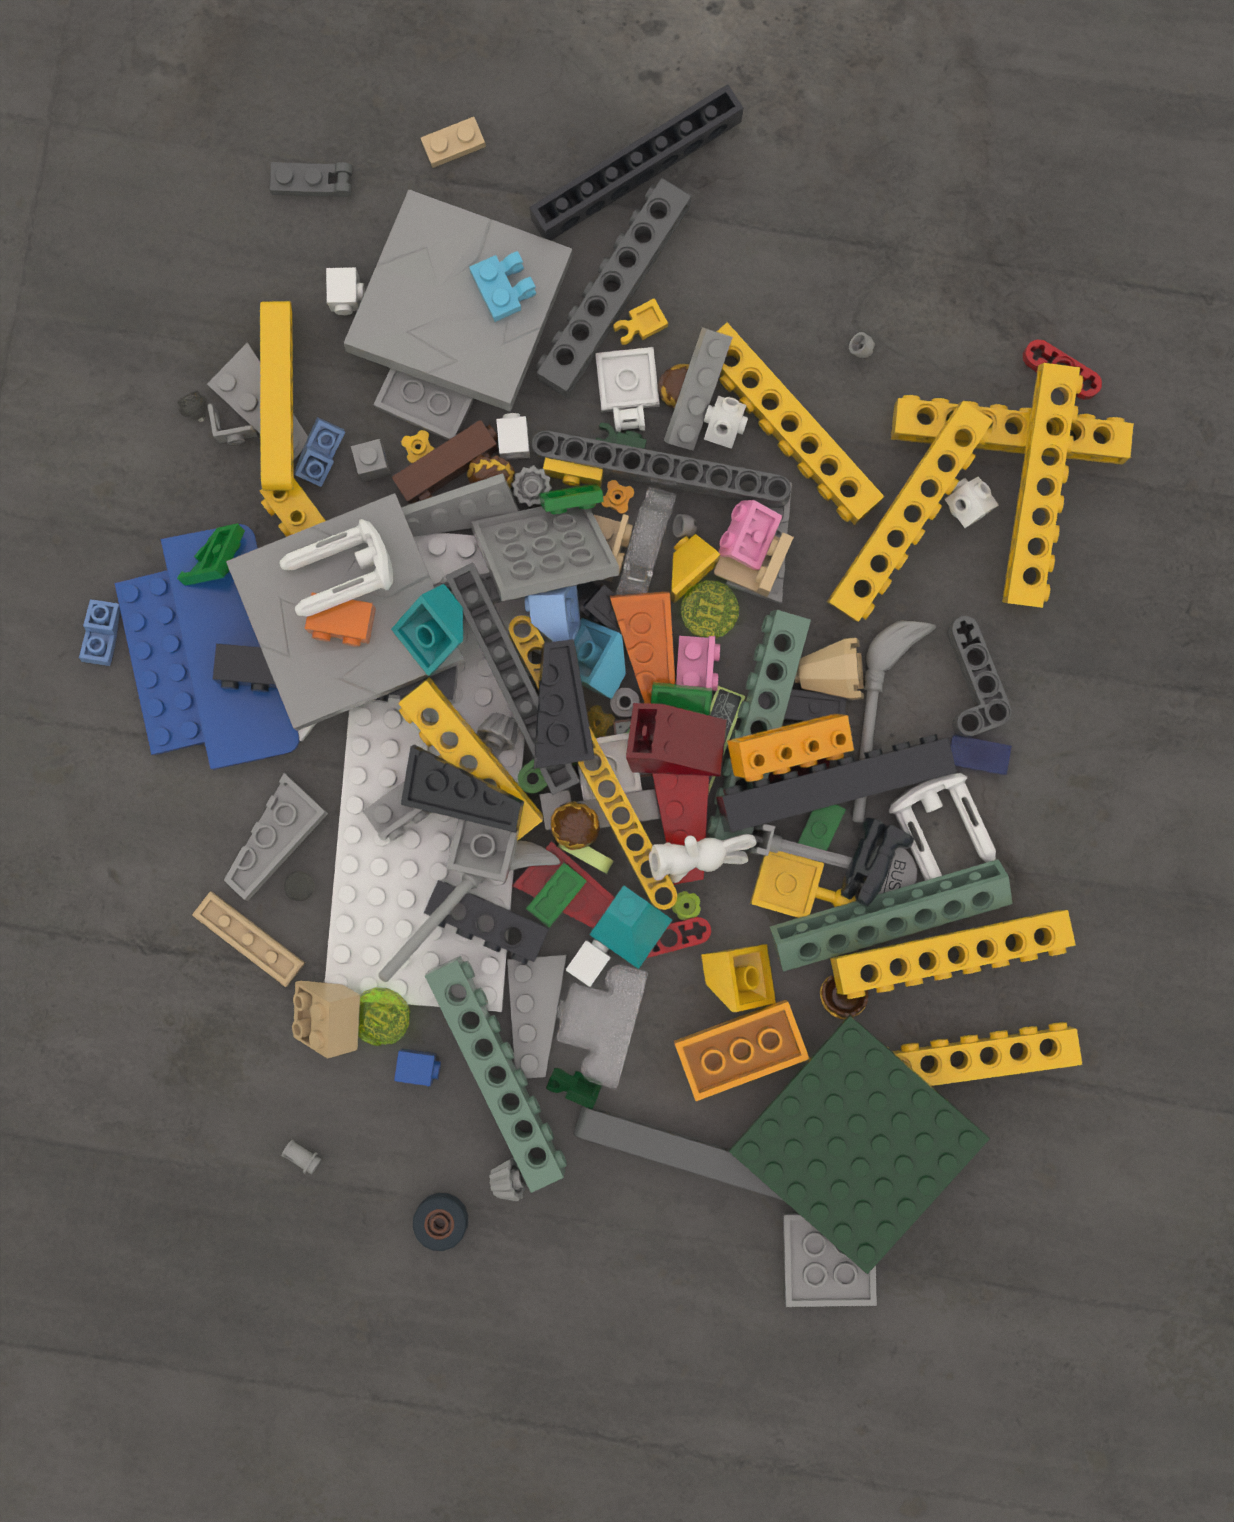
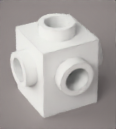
(725, 421)
(971, 501)

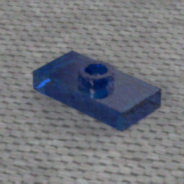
(980, 754)

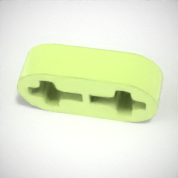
(591, 857)

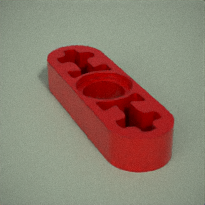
(1048, 351)
(688, 924)

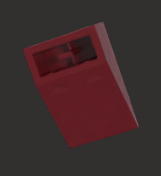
(675, 741)

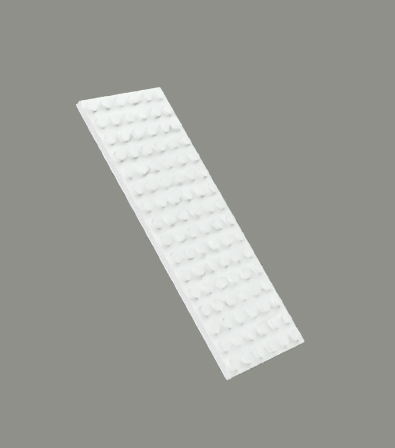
(388, 883)

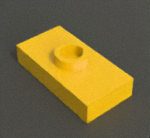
(572, 473)

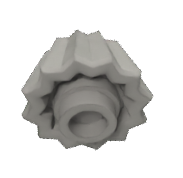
(529, 485)
(499, 731)
(507, 1181)

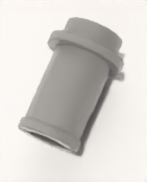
(301, 1157)

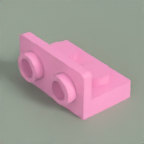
(749, 533)
(696, 662)

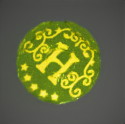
(709, 609)
(382, 1016)

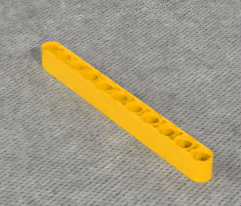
(605, 773)

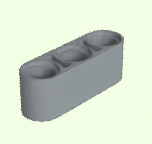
(643, 803)

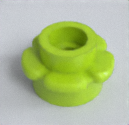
(693, 901)

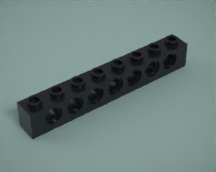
(637, 163)

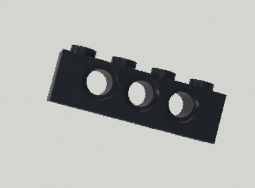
(532, 932)

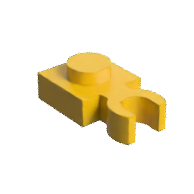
(645, 320)

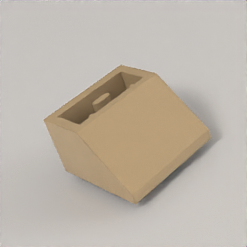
(326, 1017)

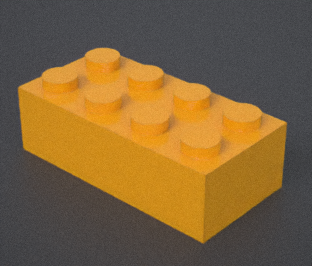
(741, 1050)

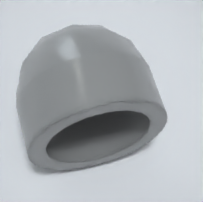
(859, 340)
(684, 525)

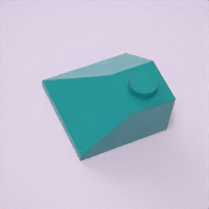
(431, 628)
(631, 927)

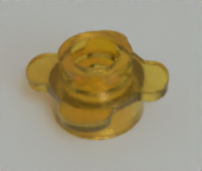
(606, 721)

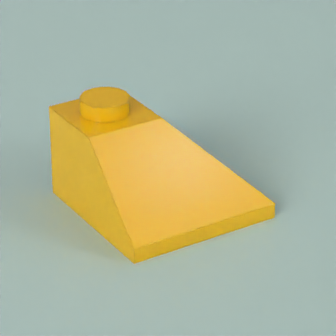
(690, 564)
(740, 977)

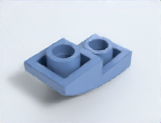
(319, 452)
(101, 632)

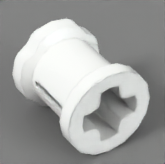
(629, 419)

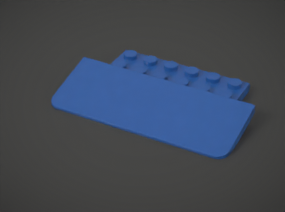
(172, 656)

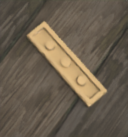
(248, 939)

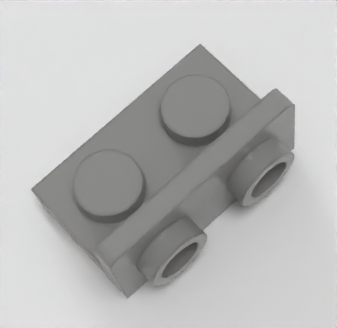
(390, 816)

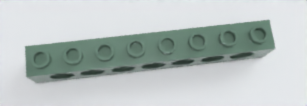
(794, 631)
(891, 915)
(535, 1171)

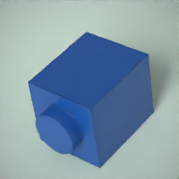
(417, 1067)

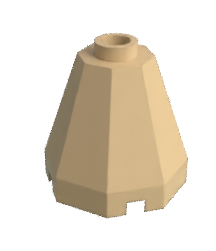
(833, 670)

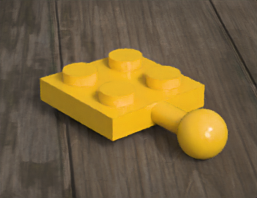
(791, 884)

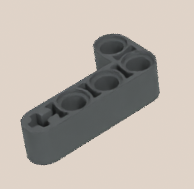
(972, 675)

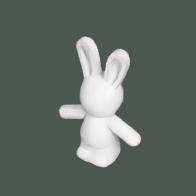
(705, 855)

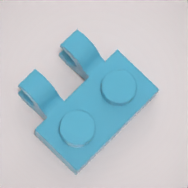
(495, 287)

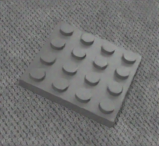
(543, 551)

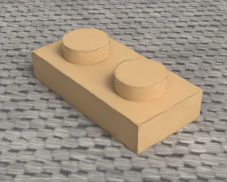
(453, 142)

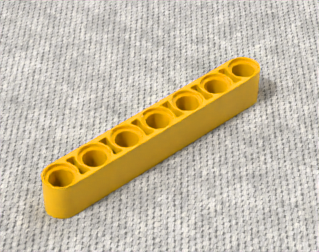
(276, 395)

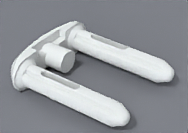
(375, 555)
(927, 793)

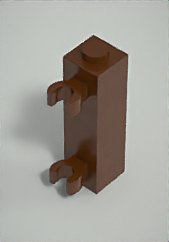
(445, 462)

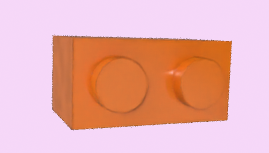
(346, 621)

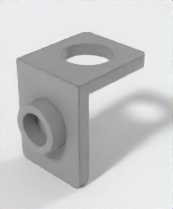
(231, 436)

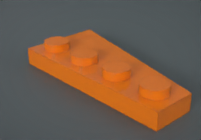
(647, 636)

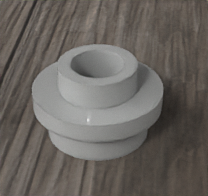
(624, 692)

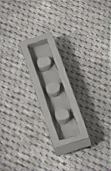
(697, 388)

